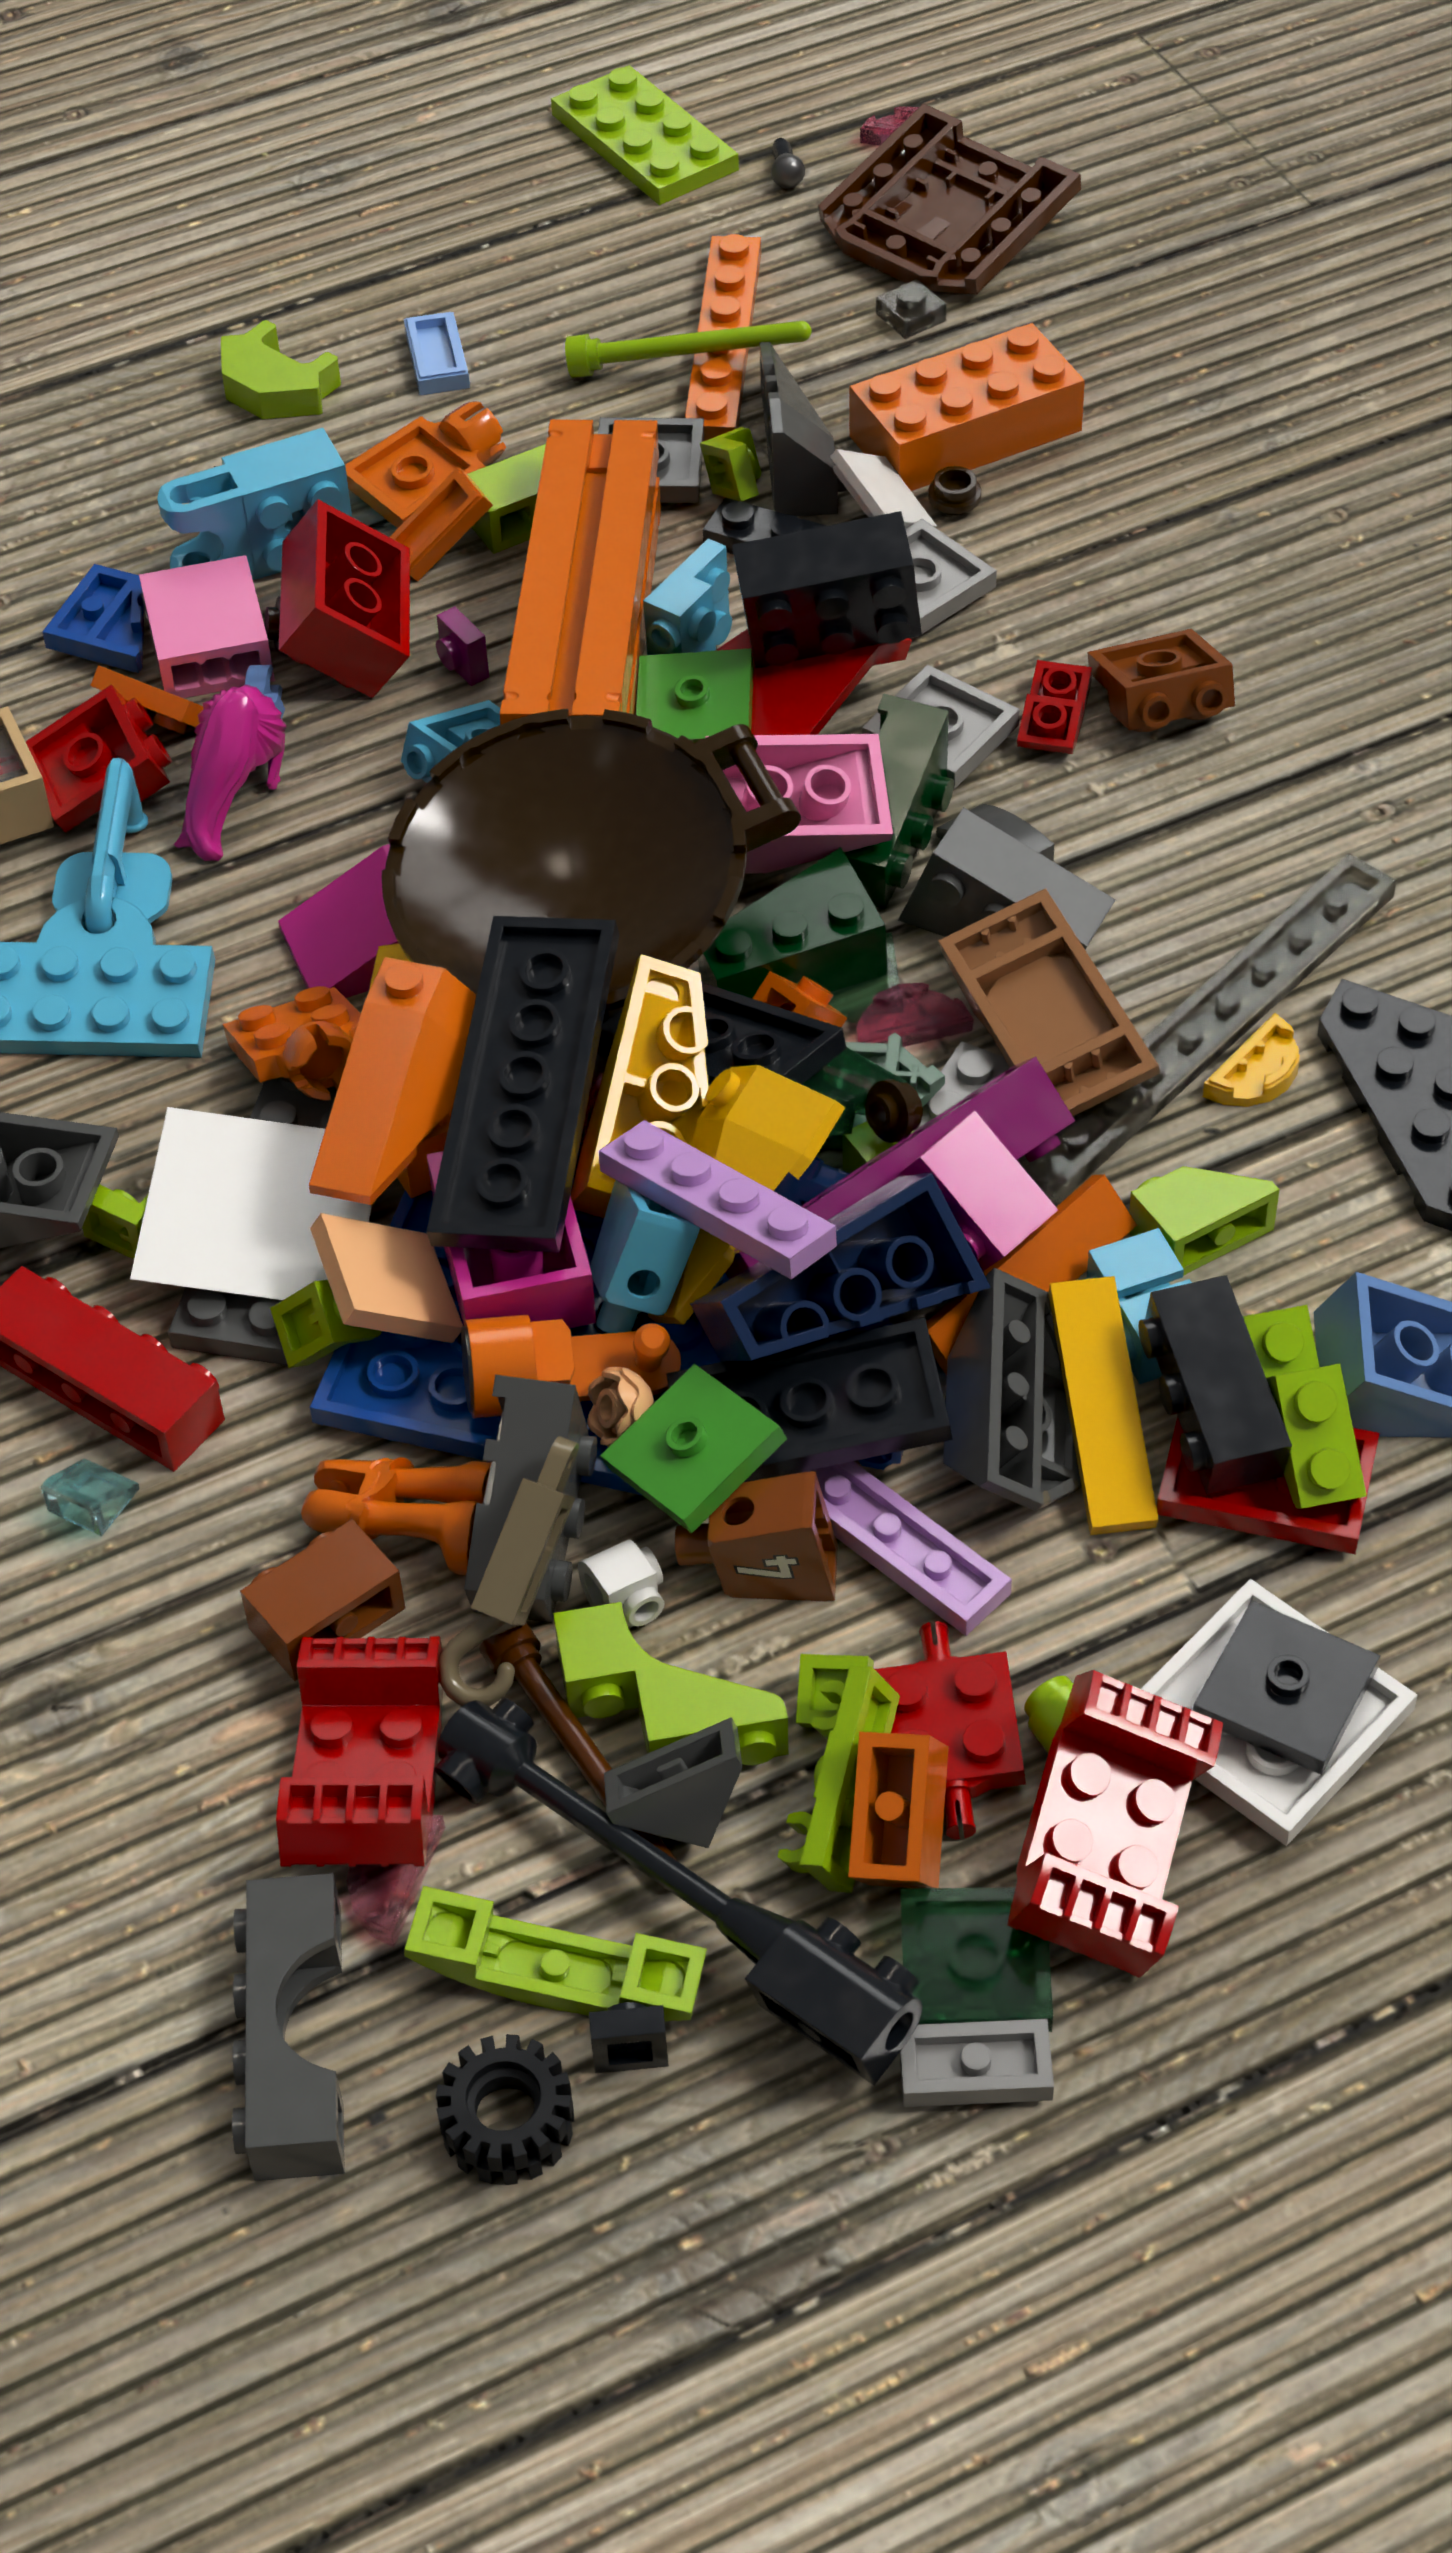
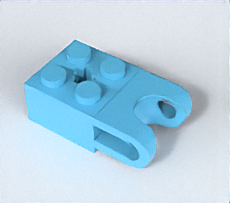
(254, 501)

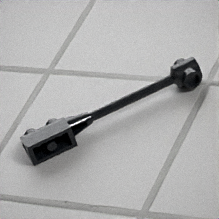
(799, 1972)

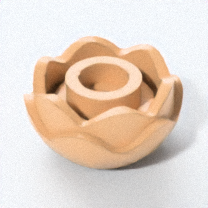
(618, 1402)

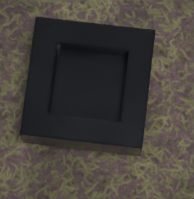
(628, 2038)

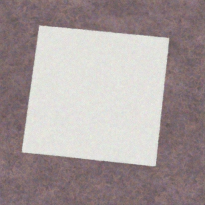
(234, 1206)

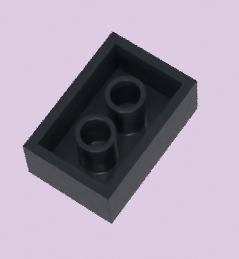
(828, 589)

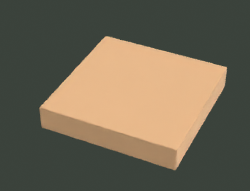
(386, 1278)

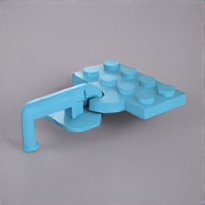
(96, 969)

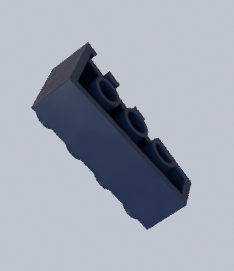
(890, 1258)

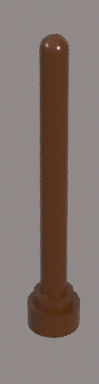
(522, 1650)

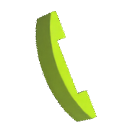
(550, 1965)

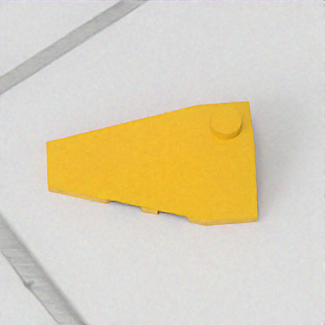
(651, 1071)
(763, 1131)

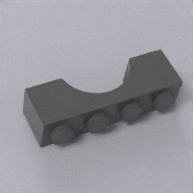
(291, 2106)

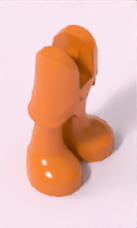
(375, 1494)

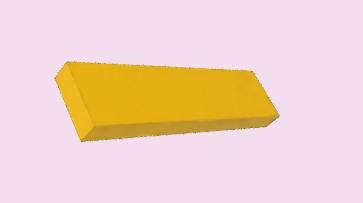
(1102, 1406)

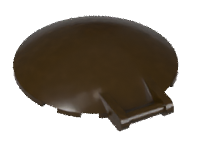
(579, 826)

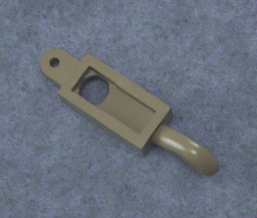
(513, 1572)

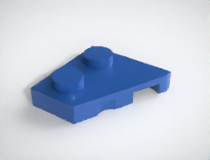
(102, 620)

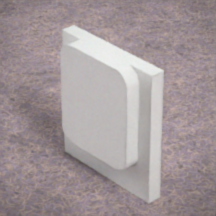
(877, 486)

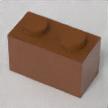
(326, 1591)

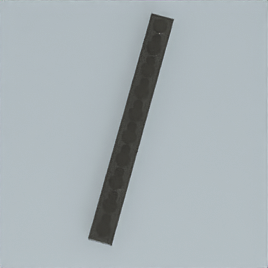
(1218, 1017)

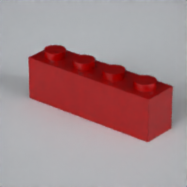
(106, 1370)

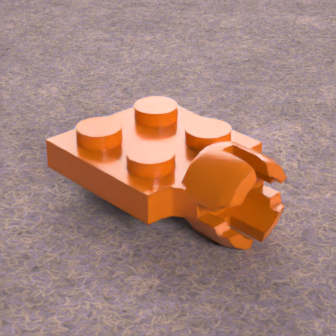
(420, 456)
(297, 1040)

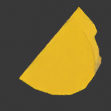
(1258, 1068)

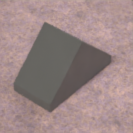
(679, 1787)

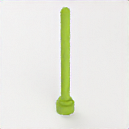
(589, 354)

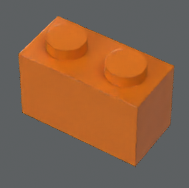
(898, 1810)

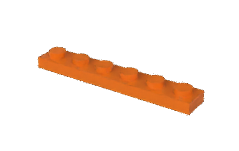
(726, 304)

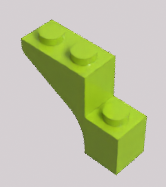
(1312, 1406)
(611, 1673)

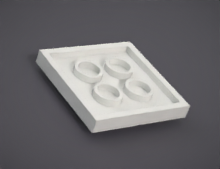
(1256, 1782)

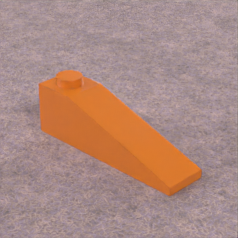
(394, 1080)

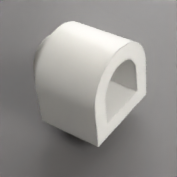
(627, 1577)

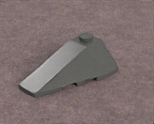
(796, 444)

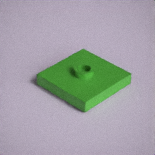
(696, 691)
(693, 1447)

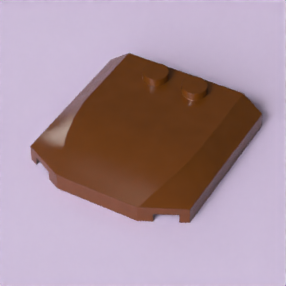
(943, 205)

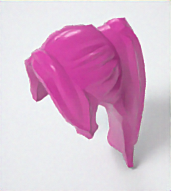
(232, 738)

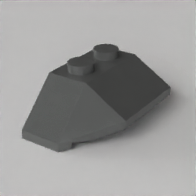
(1010, 1398)

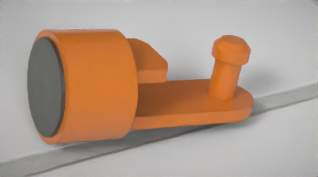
(550, 1354)

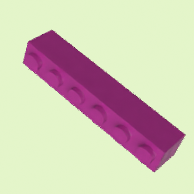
(1016, 1106)

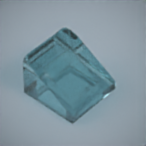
(88, 1495)

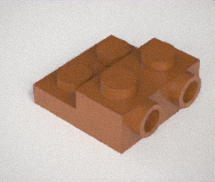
(1164, 680)

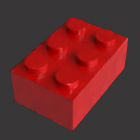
(345, 599)

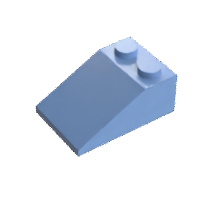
(1391, 1356)

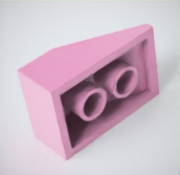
(836, 789)

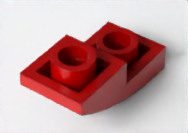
(1055, 707)

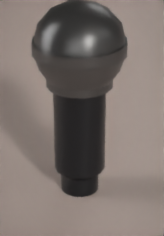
(787, 168)

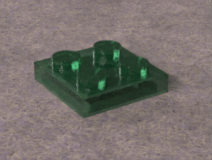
(970, 1959)

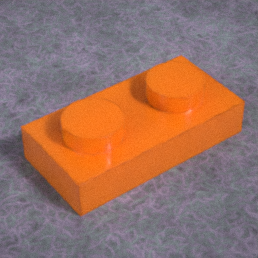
(170, 709)

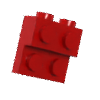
(80, 747)

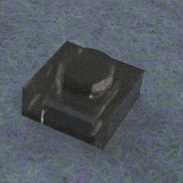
(911, 309)

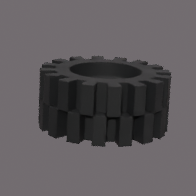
(512, 2148)

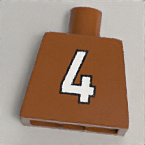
(768, 1541)

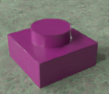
(462, 646)

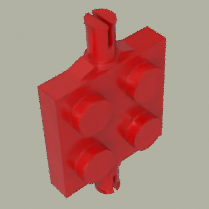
(967, 1708)

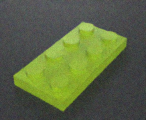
(644, 134)

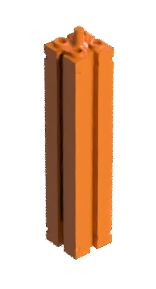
(586, 572)

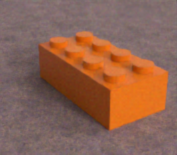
(968, 405)

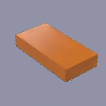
(441, 521)

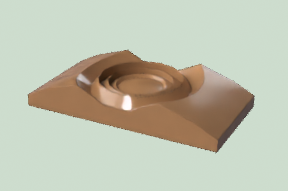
(1048, 1001)

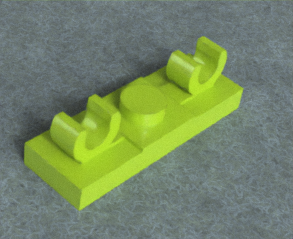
(865, 1706)

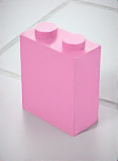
(205, 625)

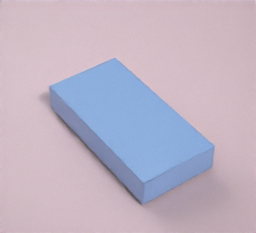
(436, 353)

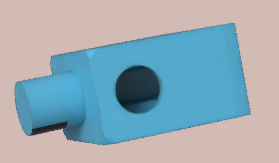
(638, 1258)

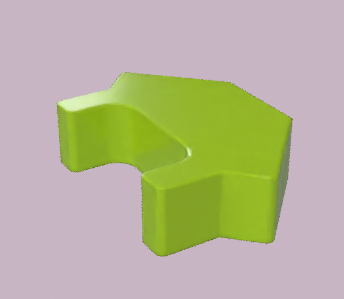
(271, 382)

